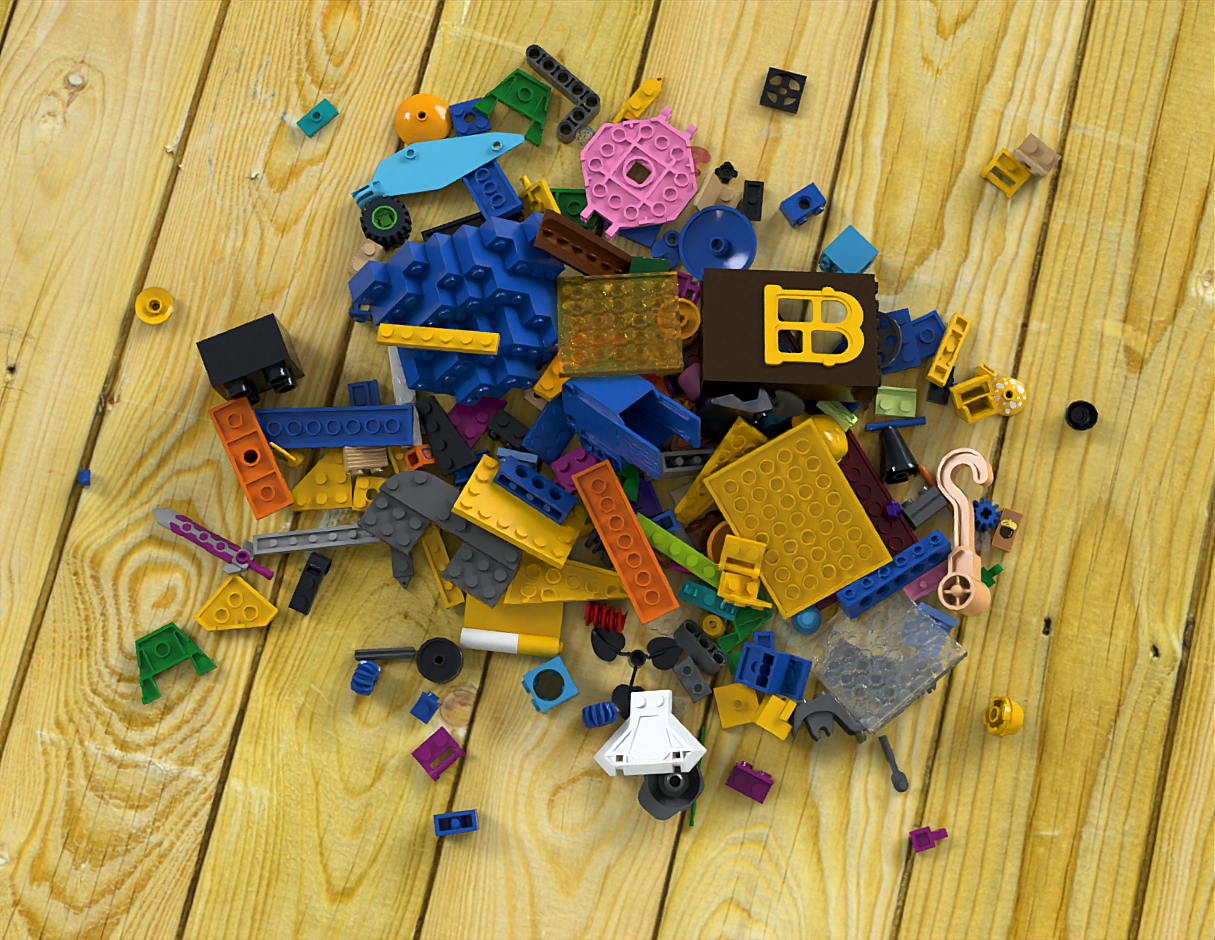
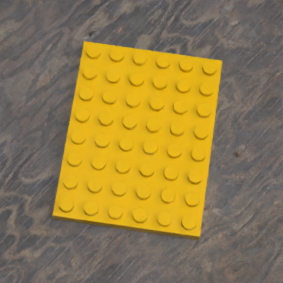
(804, 512)

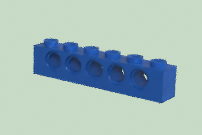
(894, 575)

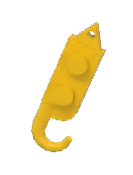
(640, 100)

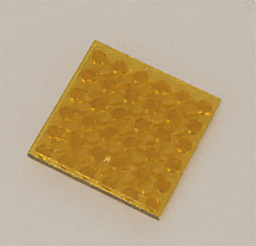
(619, 325)

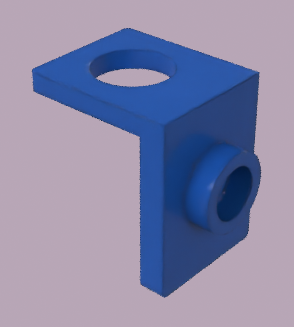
(360, 315)

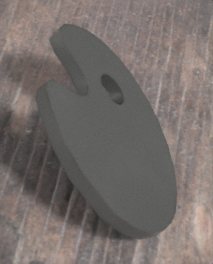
(786, 404)

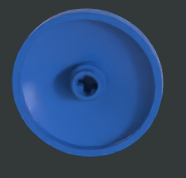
(717, 239)

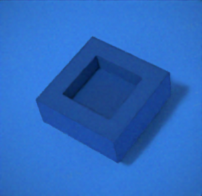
(764, 639)

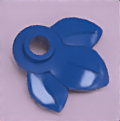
(666, 250)

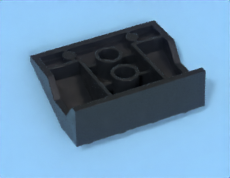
(721, 413)

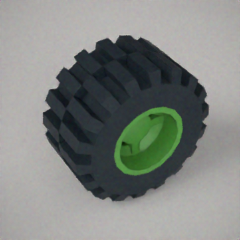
(386, 222)

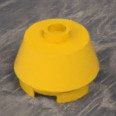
(1003, 716)

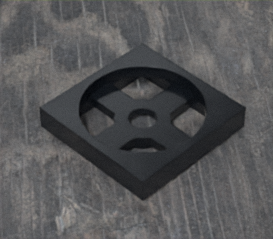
(766, 101)

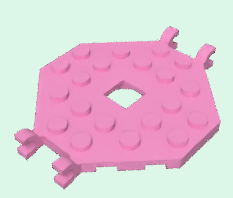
(655, 147)

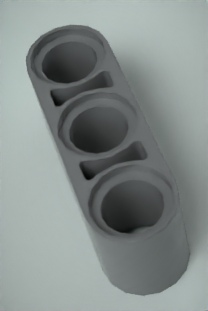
(700, 647)

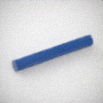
(896, 424)

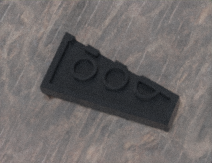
(444, 438)

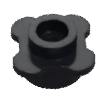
(726, 177)

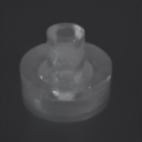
(584, 135)

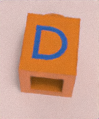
(420, 457)

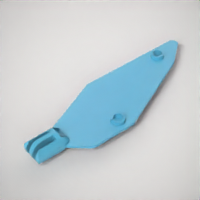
(434, 164)

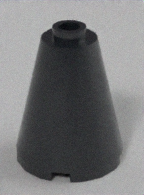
(895, 457)

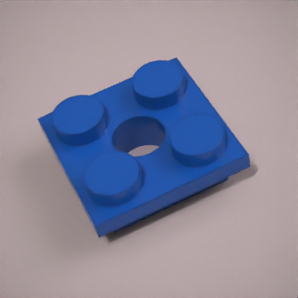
(461, 111)

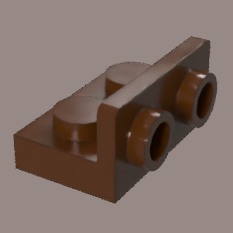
(701, 529)

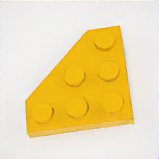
(325, 485)
(235, 607)

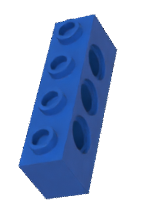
(535, 490)

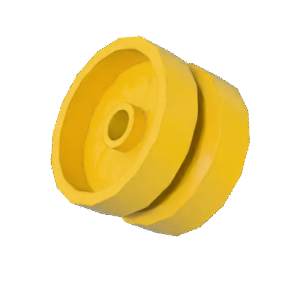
(689, 321)

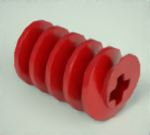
(605, 617)

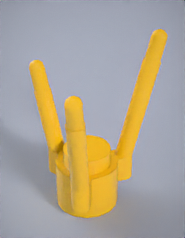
(294, 458)

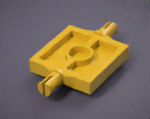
(536, 197)

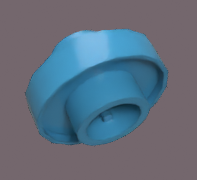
(807, 620)

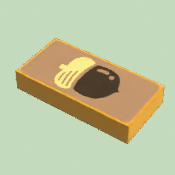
(1006, 530)

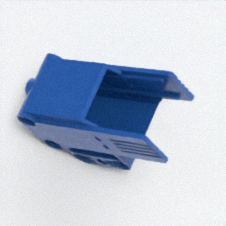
(626, 420)

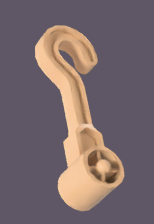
(962, 586)

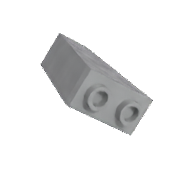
(681, 463)

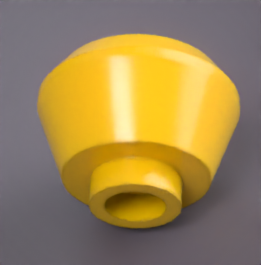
(717, 621)

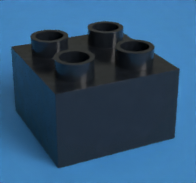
(251, 360)

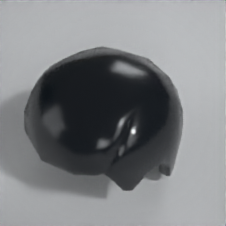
(1081, 415)

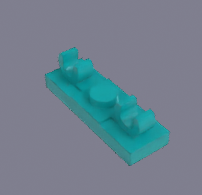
(707, 600)

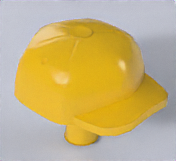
(829, 430)

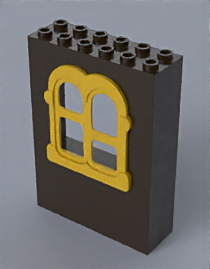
(743, 326)

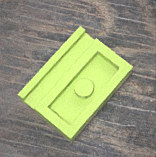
(895, 402)
(839, 413)

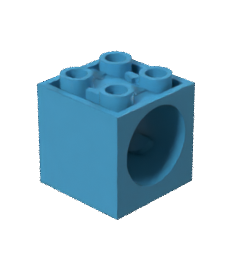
(848, 253)
(554, 667)

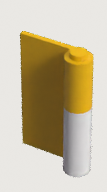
(513, 628)

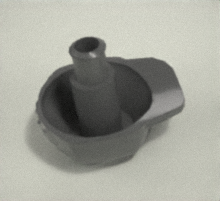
(670, 792)

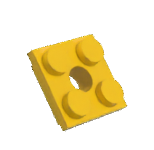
(363, 486)

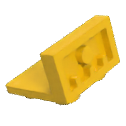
(741, 590)

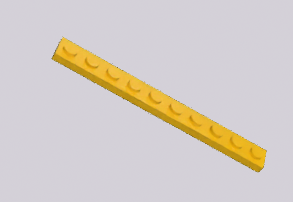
(431, 542)

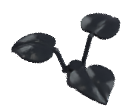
(662, 650)

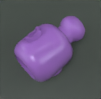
(690, 383)

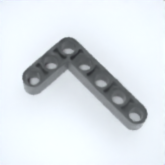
(567, 89)

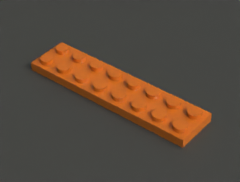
(625, 542)

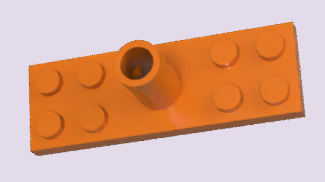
(242, 442)

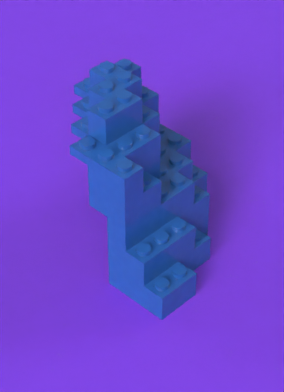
(470, 282)

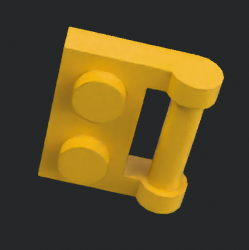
(1009, 168)
(743, 550)

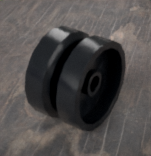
(448, 669)

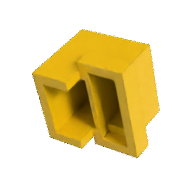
(974, 399)
(774, 714)

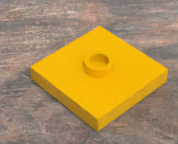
(735, 704)

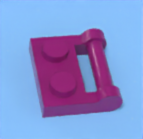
(434, 748)

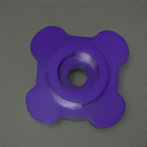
(893, 509)

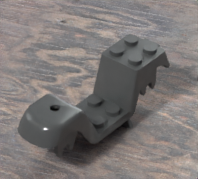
(821, 712)

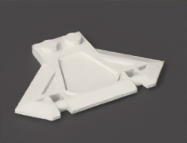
(650, 739)

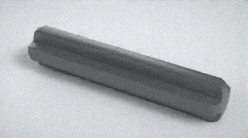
(385, 653)

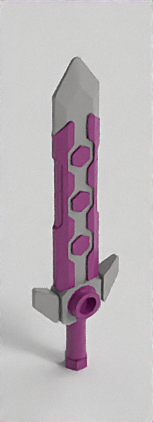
(237, 557)

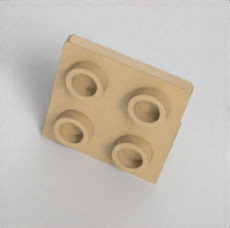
(1036, 155)
(714, 193)

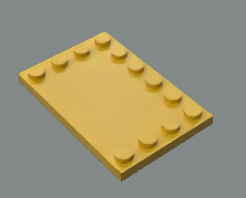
(515, 520)

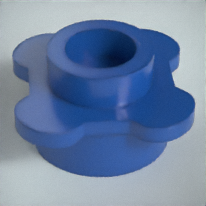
(84, 477)

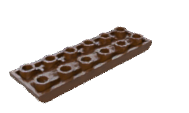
(579, 247)

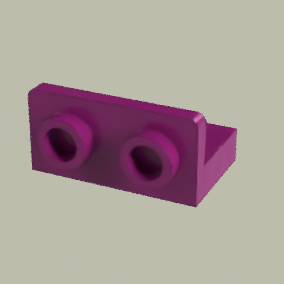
(749, 782)

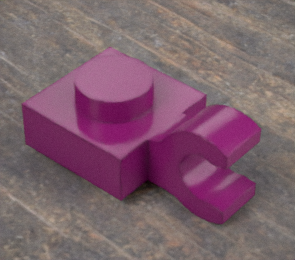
(924, 839)

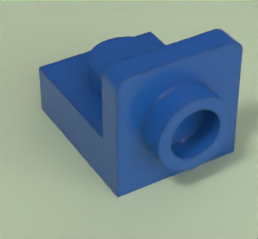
(426, 707)

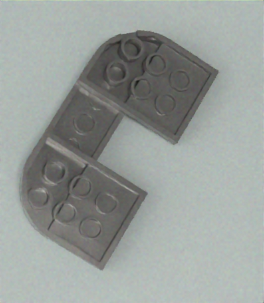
(418, 498)

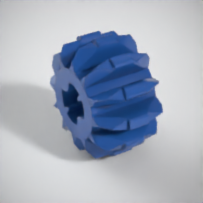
(991, 520)
(365, 677)
(599, 715)

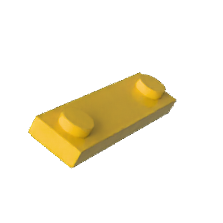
(948, 349)

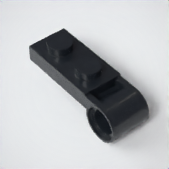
(309, 582)

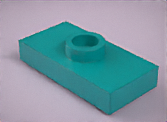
(317, 118)

